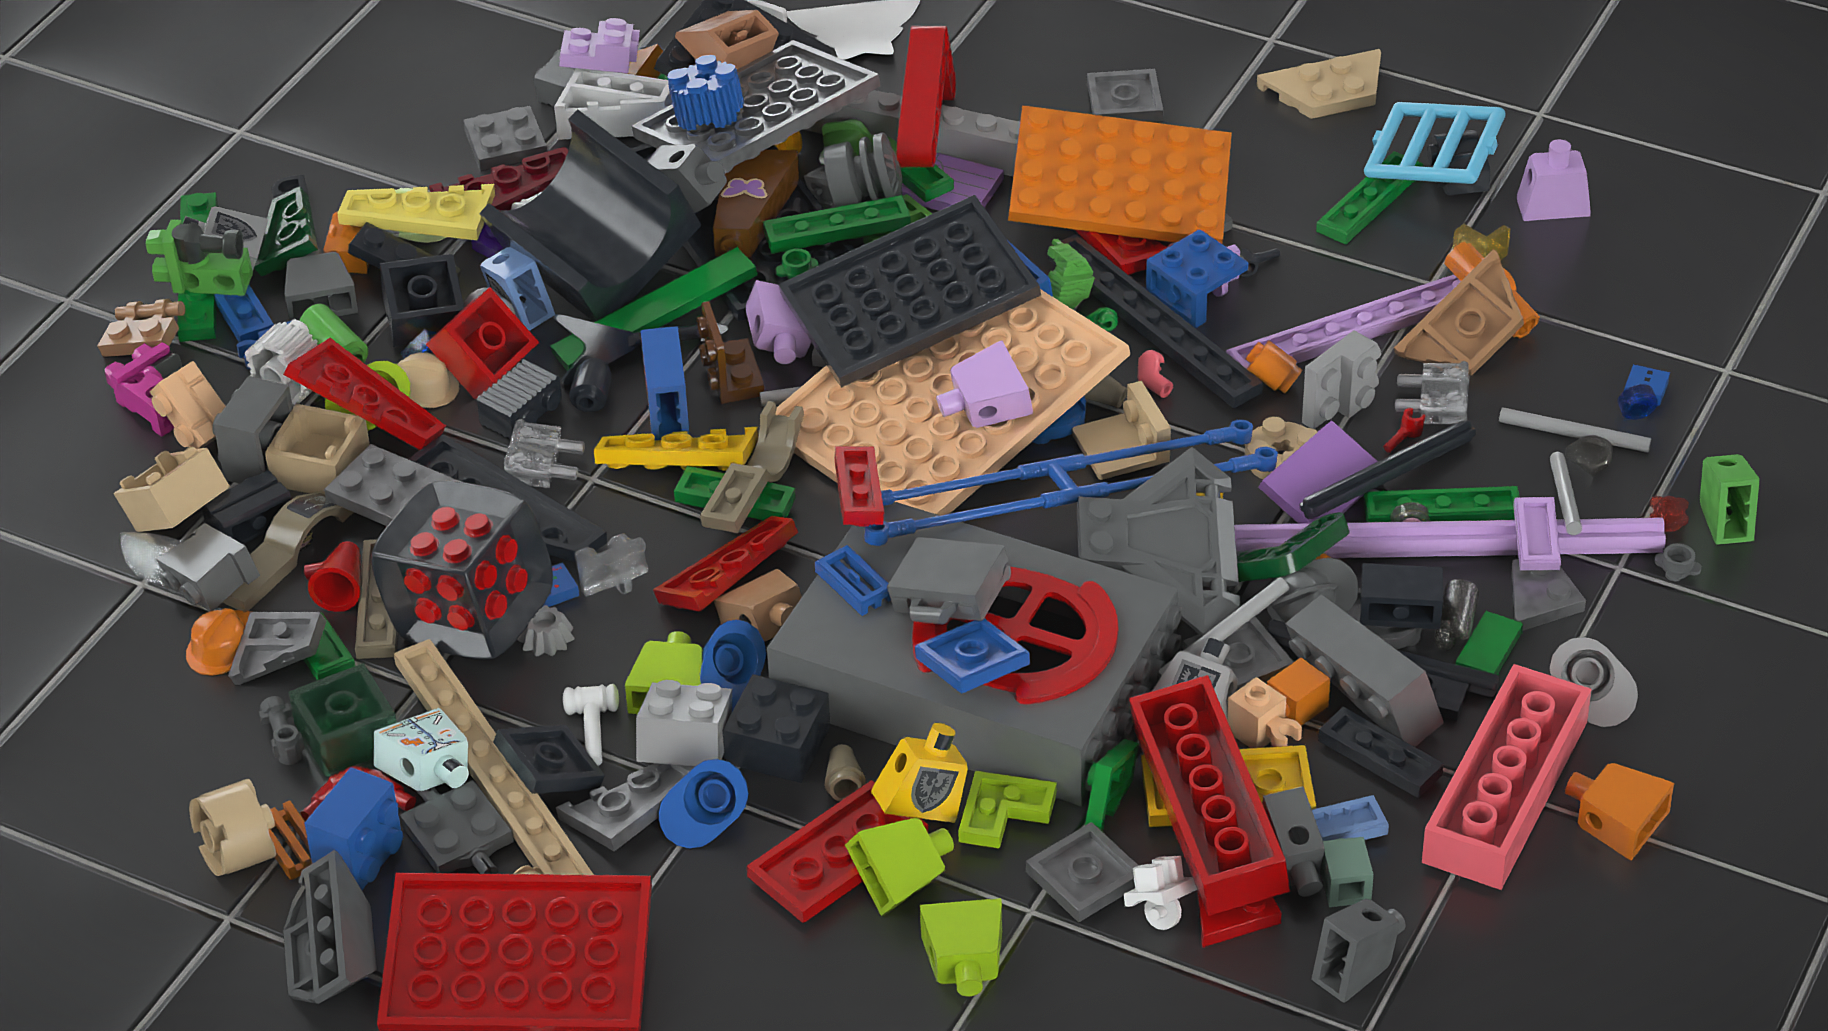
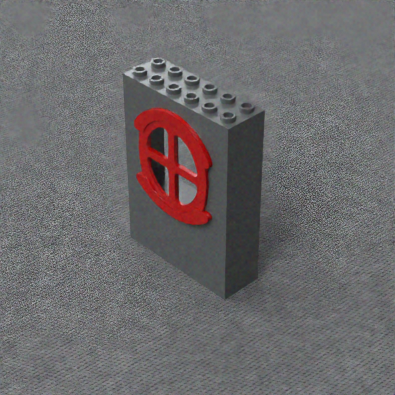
(1020, 724)

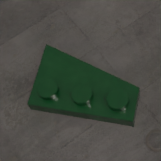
(287, 232)

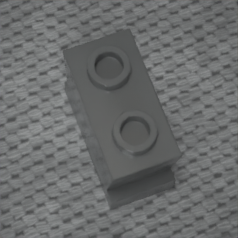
(207, 567)

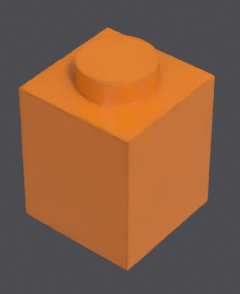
(1304, 690)

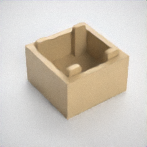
(315, 447)
(171, 489)

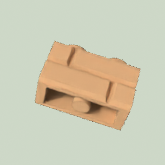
(189, 405)

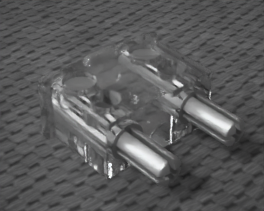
(1442, 392)
(535, 452)

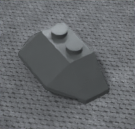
(328, 932)

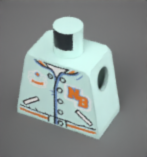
(423, 751)

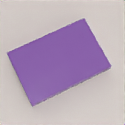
(1315, 465)

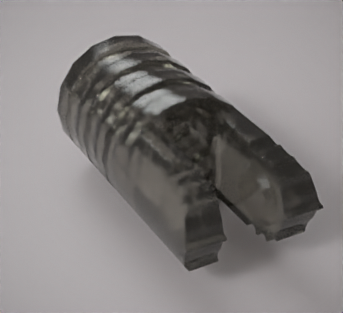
(1458, 613)

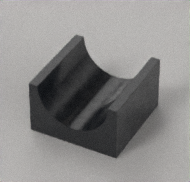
(598, 223)

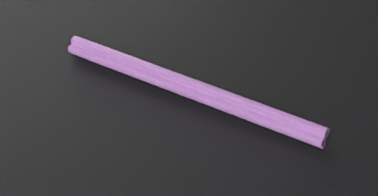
(1464, 538)

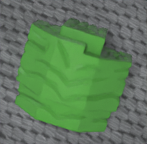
(1072, 277)

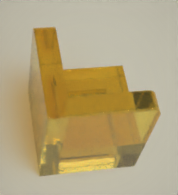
(1484, 244)

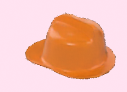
(215, 641)

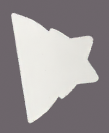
(857, 26)

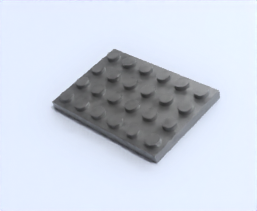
(780, 95)

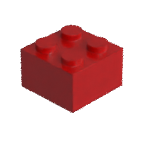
(482, 343)

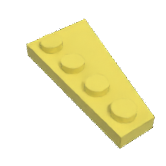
(419, 211)

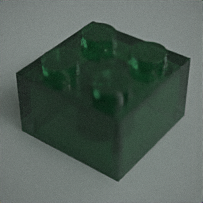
(340, 717)

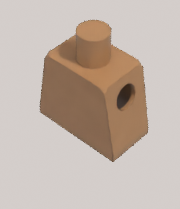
(763, 602)

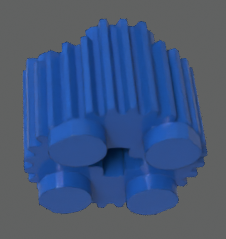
(705, 93)

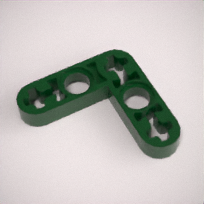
(1294, 552)

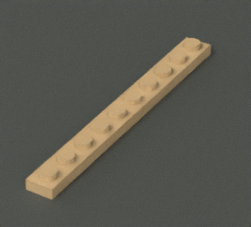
(524, 812)

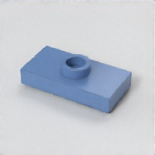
(1351, 819)

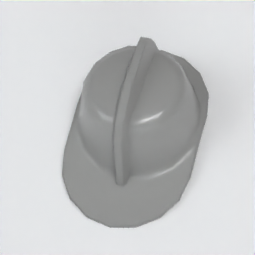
(1595, 667)

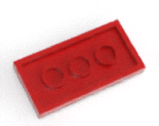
(813, 863)

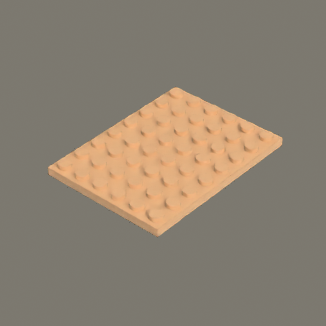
(899, 414)

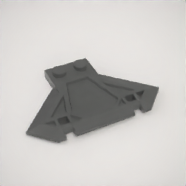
(1171, 536)

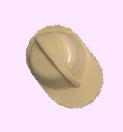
(429, 380)

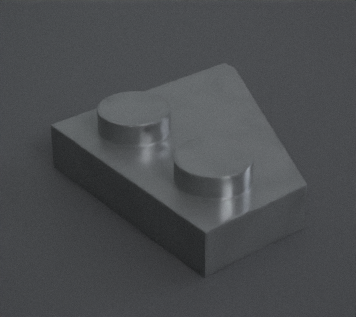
(1543, 596)
(274, 642)

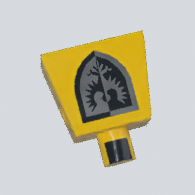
(923, 777)

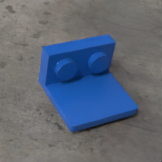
(1189, 271)

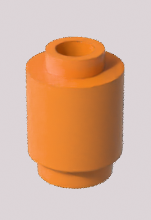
(1273, 366)

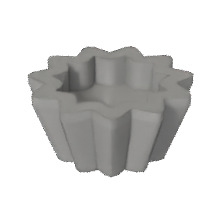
(547, 632)

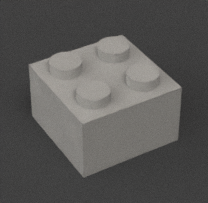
(682, 723)

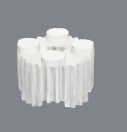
(274, 352)

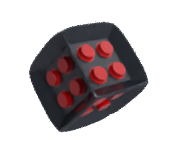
(462, 569)

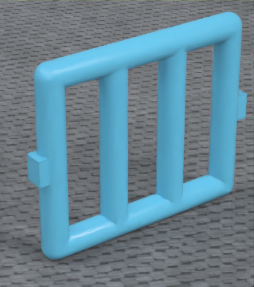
(1440, 171)

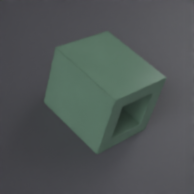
(1346, 871)

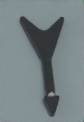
(611, 342)

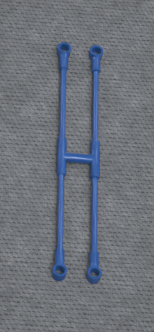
(1238, 432)

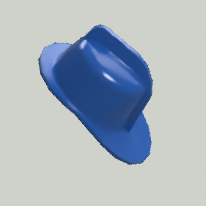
(733, 657)
(703, 803)

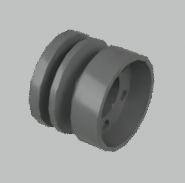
(870, 173)

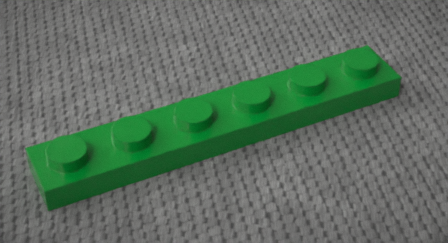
(200, 308)

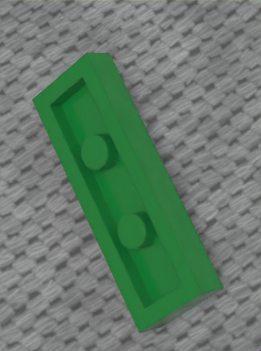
(698, 486)

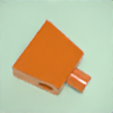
(1621, 806)

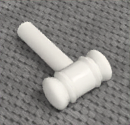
(590, 702)

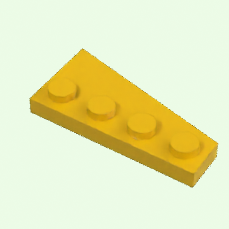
(677, 449)

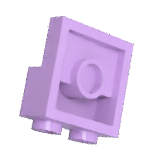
(604, 51)

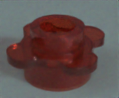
(1671, 510)

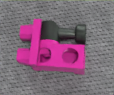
(137, 378)

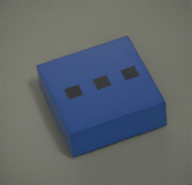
(1655, 378)

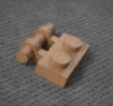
(133, 330)

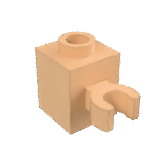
(1258, 716)

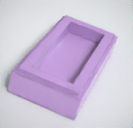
(1537, 533)

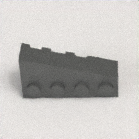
(1366, 670)

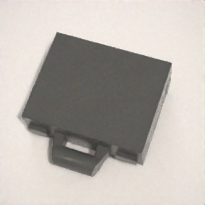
(948, 580)

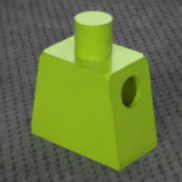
(663, 661)
(898, 860)
(963, 942)

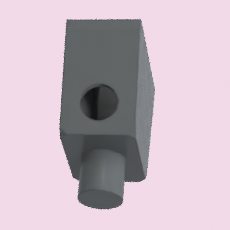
(692, 171)
(319, 280)
(1298, 838)
(1355, 947)

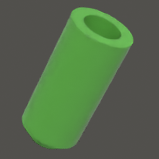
(326, 324)

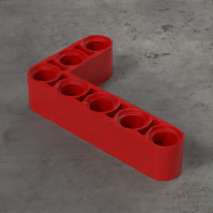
(927, 82)

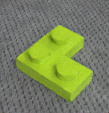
(1000, 797)

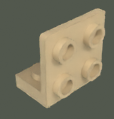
(1137, 426)

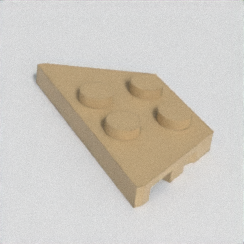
(1327, 85)

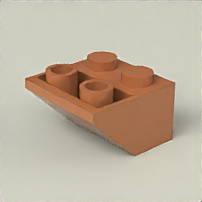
(731, 37)

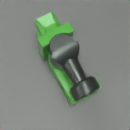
(192, 267)

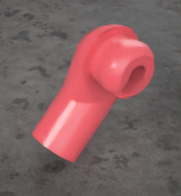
(1149, 374)

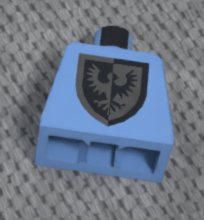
(515, 277)

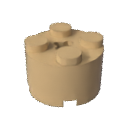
(233, 827)

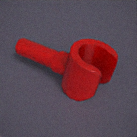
(1409, 428)

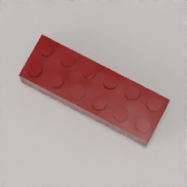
(1209, 795)

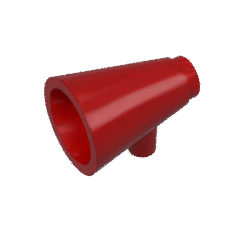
(336, 581)

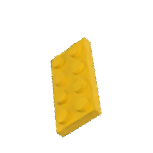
(1270, 770)

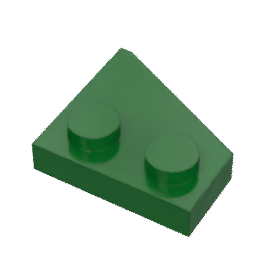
(1110, 781)

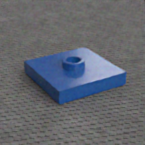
(972, 655)

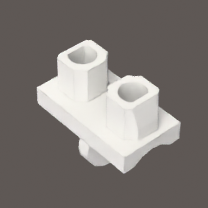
(1161, 887)

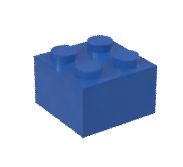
(357, 822)

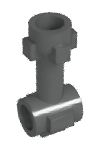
(287, 740)

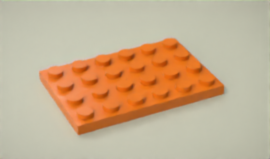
(1119, 175)

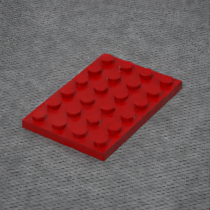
(515, 952)

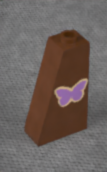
(753, 194)

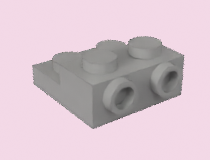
(1340, 380)

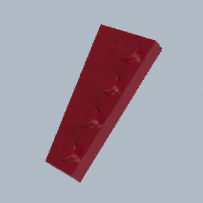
(515, 182)

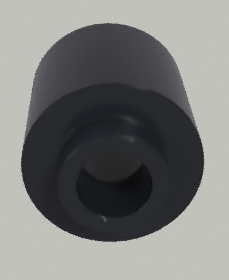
(591, 385)

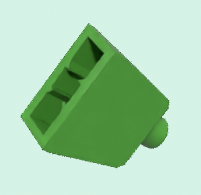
(1730, 484)

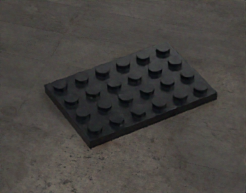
(909, 290)

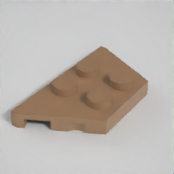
(1468, 321)

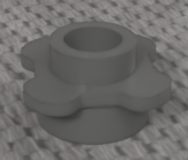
(1678, 562)

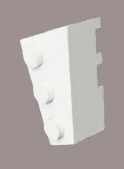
(610, 100)

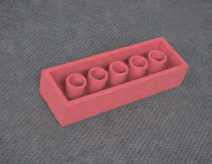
(1506, 776)

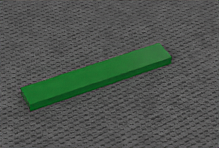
(669, 300)

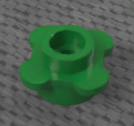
(795, 263)

